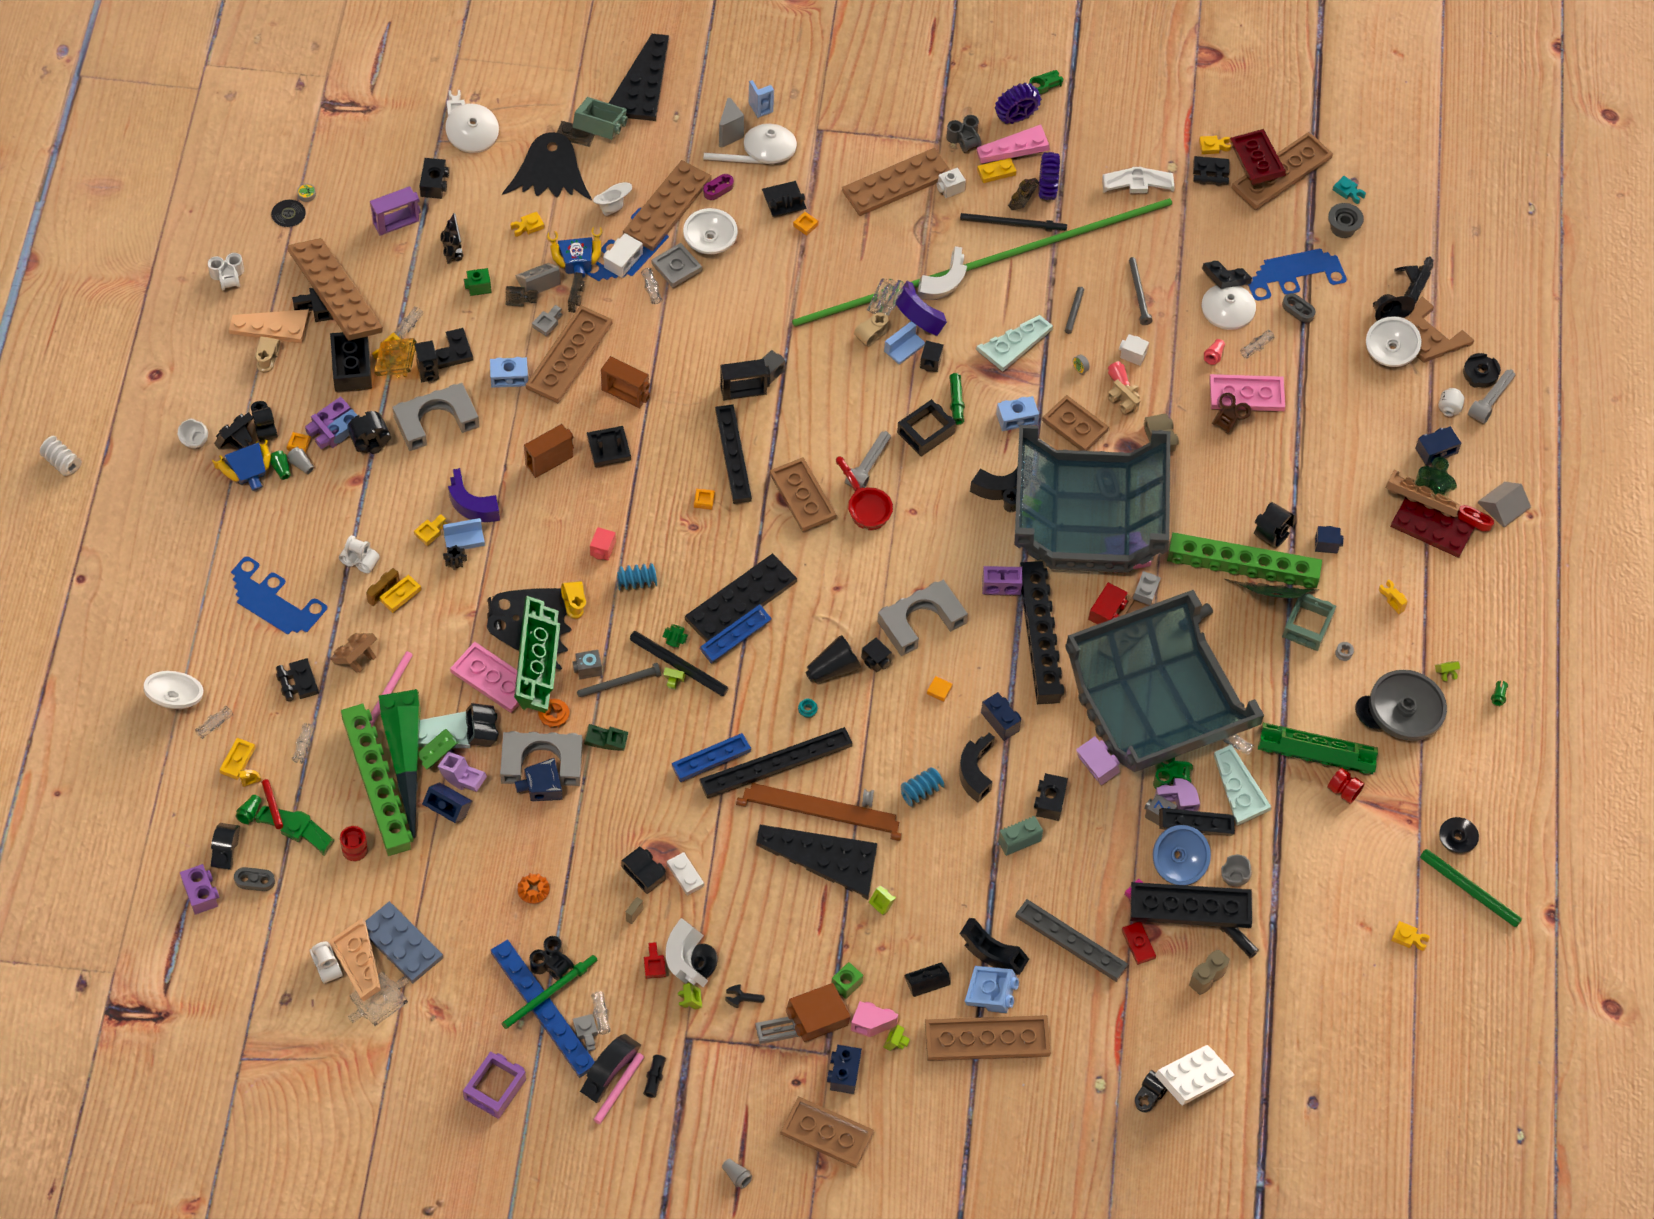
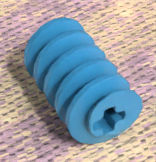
(636, 576)
(921, 784)

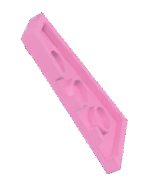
(1015, 145)

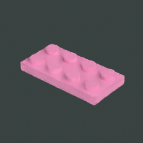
(1259, 392)
(488, 675)

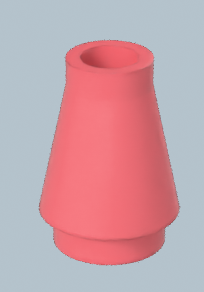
(1214, 352)
(1118, 371)

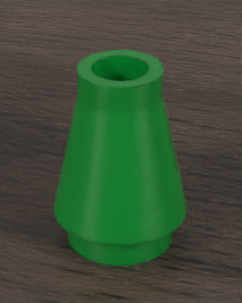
(280, 464)
(248, 810)

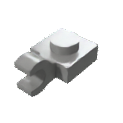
(547, 322)
(586, 1029)

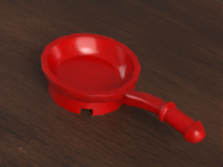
(868, 505)

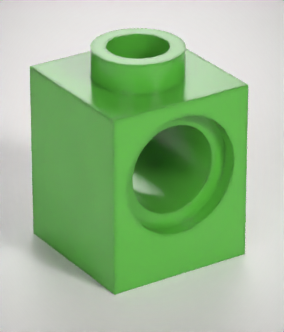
(849, 973)

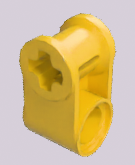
(573, 598)

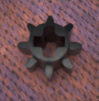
(454, 557)

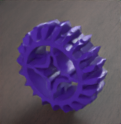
(1018, 103)
(1049, 176)

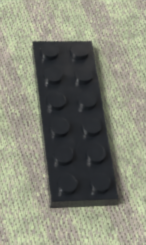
(742, 595)
(1191, 905)

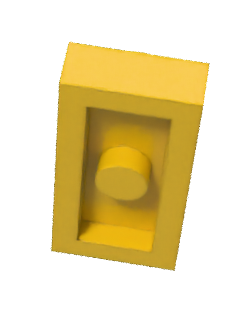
(996, 170)
(400, 593)
(237, 758)

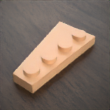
(280, 325)
(357, 958)

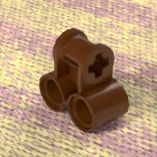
(1229, 413)

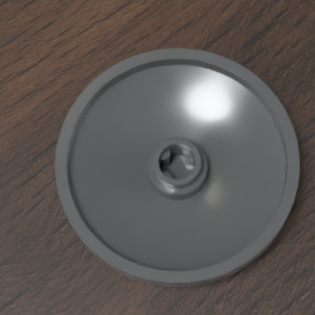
(1407, 705)

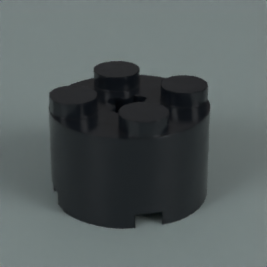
(368, 432)
(1274, 524)

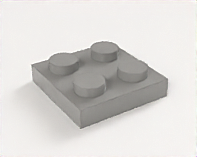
(676, 265)

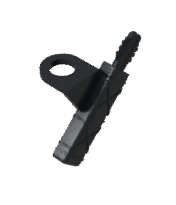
(1418, 277)

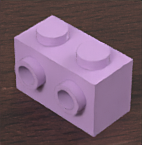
(1098, 760)

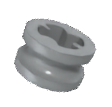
(1346, 646)
(867, 798)

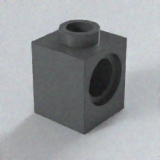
(776, 364)

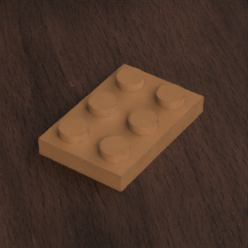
(1075, 423)

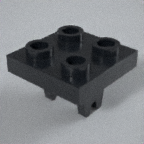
(235, 434)
(608, 446)

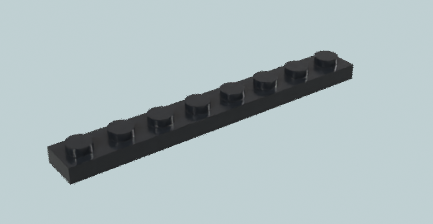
(775, 762)

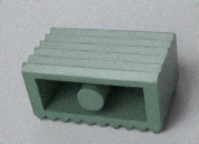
(1020, 835)

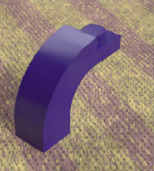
(919, 312)
(472, 506)

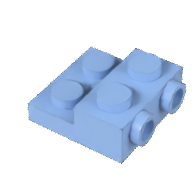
(992, 988)

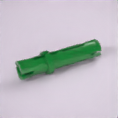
(956, 405)

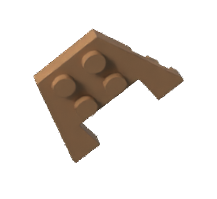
(1432, 341)

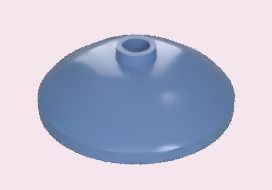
(1193, 857)

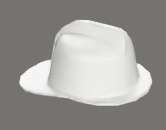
(612, 199)

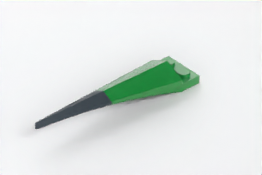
(401, 724)

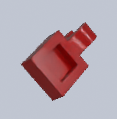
(654, 964)

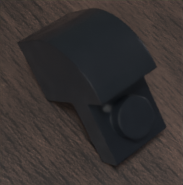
(312, 303)
(223, 844)

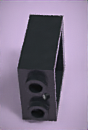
(744, 388)
(914, 439)

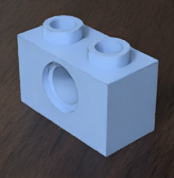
(508, 372)
(1008, 417)

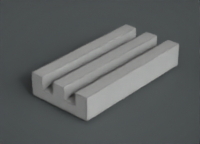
(776, 1037)

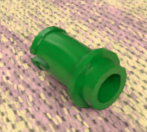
(1498, 697)

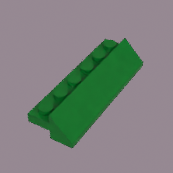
(537, 655)
(1318, 748)

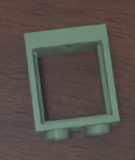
(600, 118)
(1304, 636)

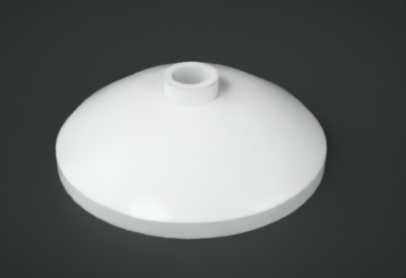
(468, 136)
(770, 143)
(710, 224)
(1225, 312)
(1396, 333)
(173, 689)

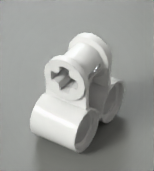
(226, 270)
(359, 554)
(325, 962)

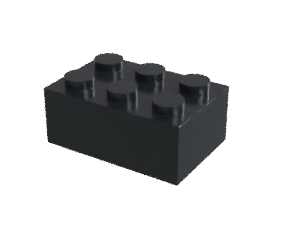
(350, 363)

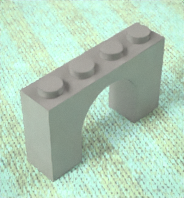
(451, 399)
(936, 598)
(518, 746)

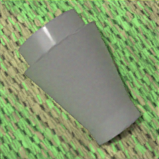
(300, 460)
(739, 1175)

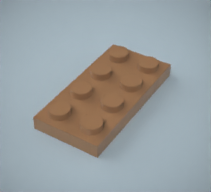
(803, 494)
(827, 1132)

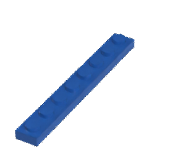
(545, 1012)

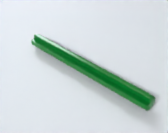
(1471, 888)

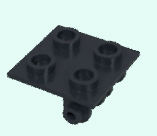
(784, 198)
(452, 240)

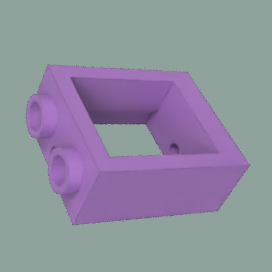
(397, 219)
(483, 1101)

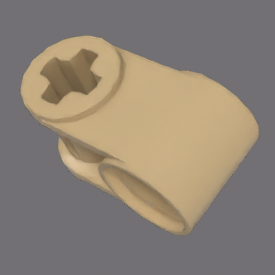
(872, 329)
(266, 353)

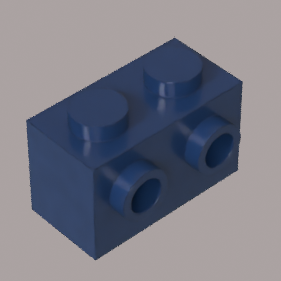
(1438, 444)
(1001, 716)
(447, 802)
(845, 1069)

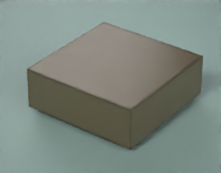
(634, 910)

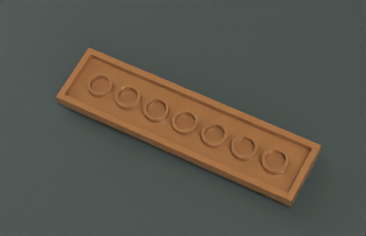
(335, 289)

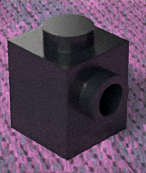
(876, 655)

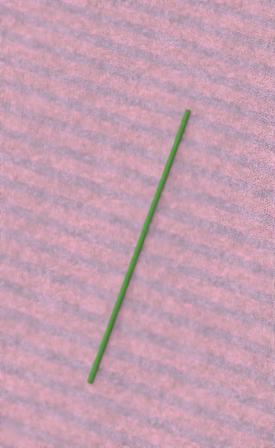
(997, 257)

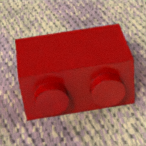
(1108, 604)

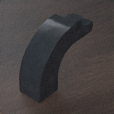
(992, 486)
(971, 778)
(992, 951)
(611, 1060)

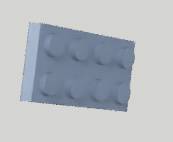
(402, 942)

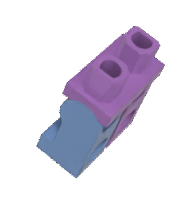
(331, 423)

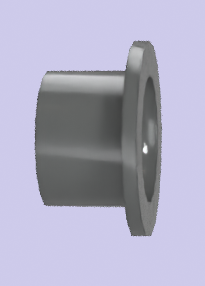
(1345, 219)

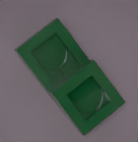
(606, 738)

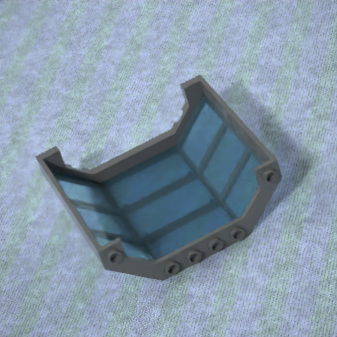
(1092, 505)
(1156, 684)

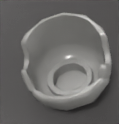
(1236, 870)

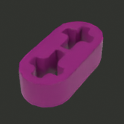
(719, 187)

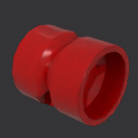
(1345, 785)
(353, 843)

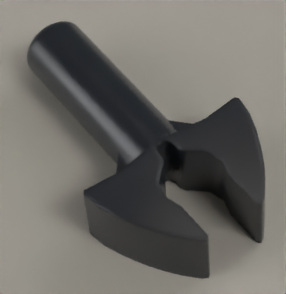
(740, 996)

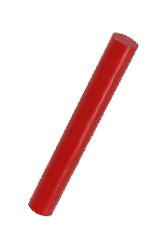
(272, 804)

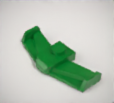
(296, 826)

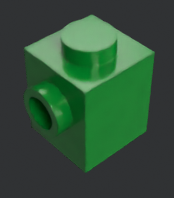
(478, 282)

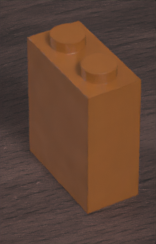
(548, 450)
(818, 1012)

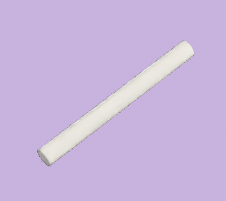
(731, 158)

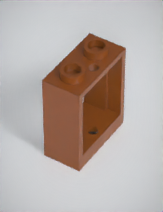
(625, 382)

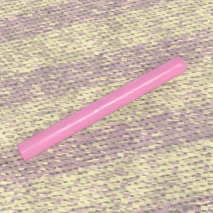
(618, 1088)

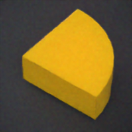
(249, 777)

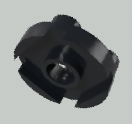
(1477, 378)

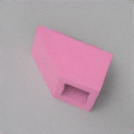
(872, 1020)

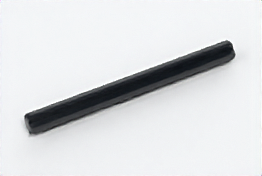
(679, 663)

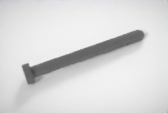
(1145, 318)
(654, 670)

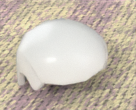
(192, 433)

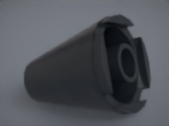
(833, 661)

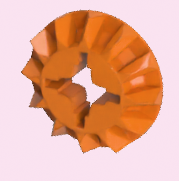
(558, 707)
(533, 896)

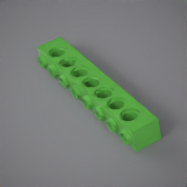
(1253, 556)
(393, 842)

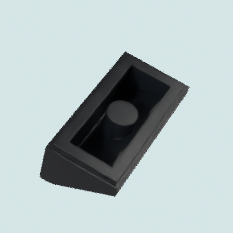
(927, 979)

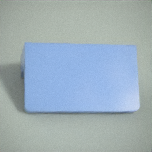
(761, 99)
(903, 343)
(464, 534)

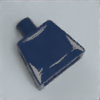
(541, 782)

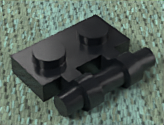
(1215, 168)
(303, 678)

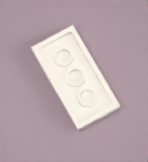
(1194, 1075)

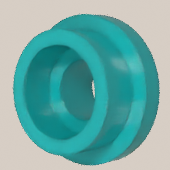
(810, 704)

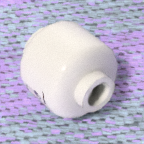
(1451, 402)

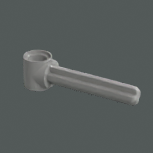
(1482, 409)
(861, 472)

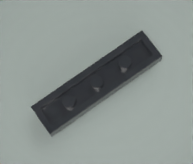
(1202, 821)

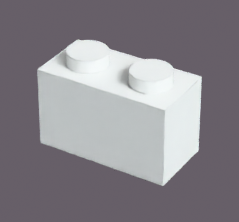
(623, 255)

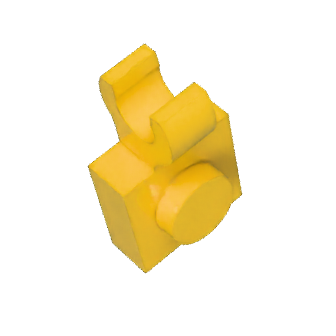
(429, 531)
(1394, 597)

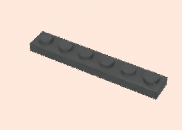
(1071, 940)

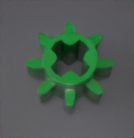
(675, 635)

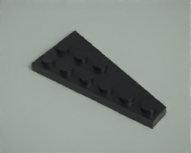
(643, 82)
(830, 857)

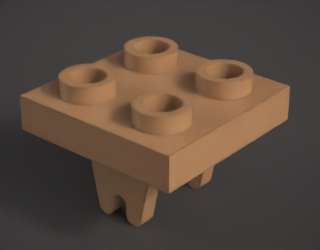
(357, 644)

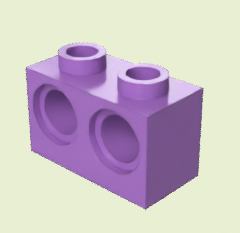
(1002, 580)
(197, 889)

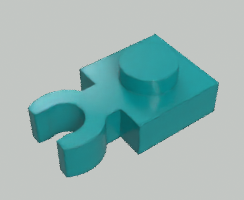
(1348, 188)

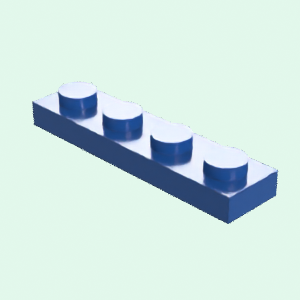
(735, 633)
(711, 757)

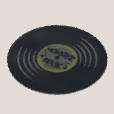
(288, 213)

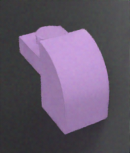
(459, 774)
(1181, 793)

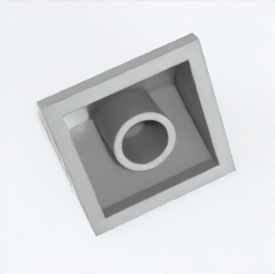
(731, 124)
(540, 278)
(1506, 502)

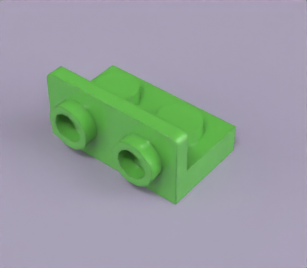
(437, 748)

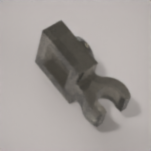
(517, 296)

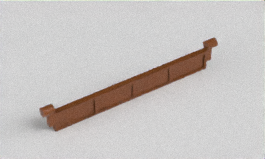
(821, 808)

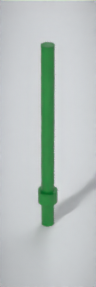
(578, 970)

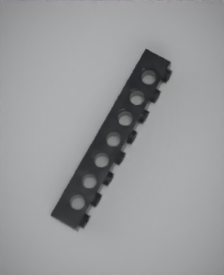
(1045, 692)

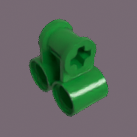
(1171, 771)

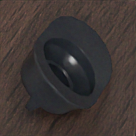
(1393, 306)

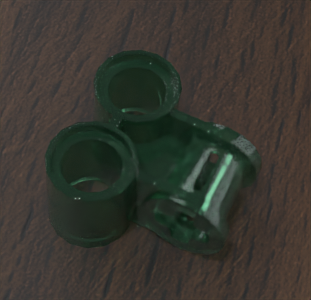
(1437, 479)

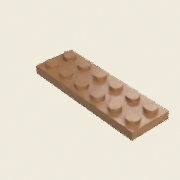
(1298, 160)
(895, 182)
(667, 205)
(569, 354)
(987, 1037)

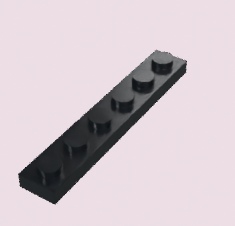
(733, 454)

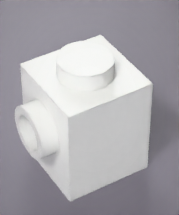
(951, 183)
(1133, 349)

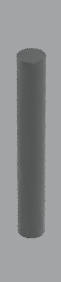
(1074, 310)

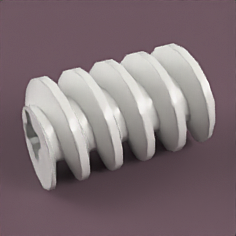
(60, 456)

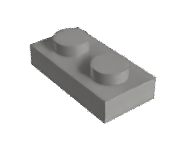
(1146, 588)

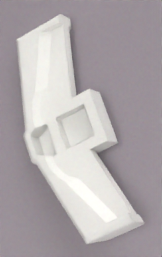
(1138, 180)

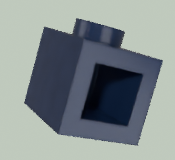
(1328, 539)

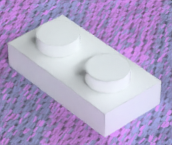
(685, 873)

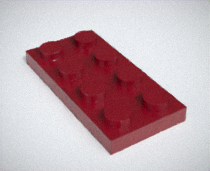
(1258, 156)
(1432, 527)

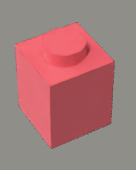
(602, 543)

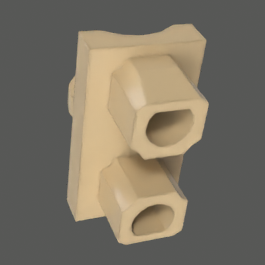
(1127, 395)

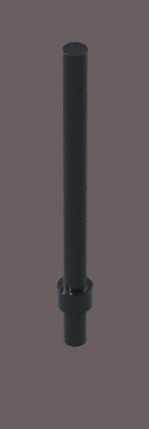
(1049, 225)

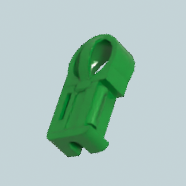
(1047, 81)

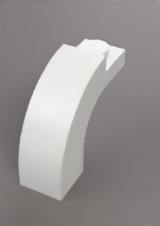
(939, 287)
(679, 952)

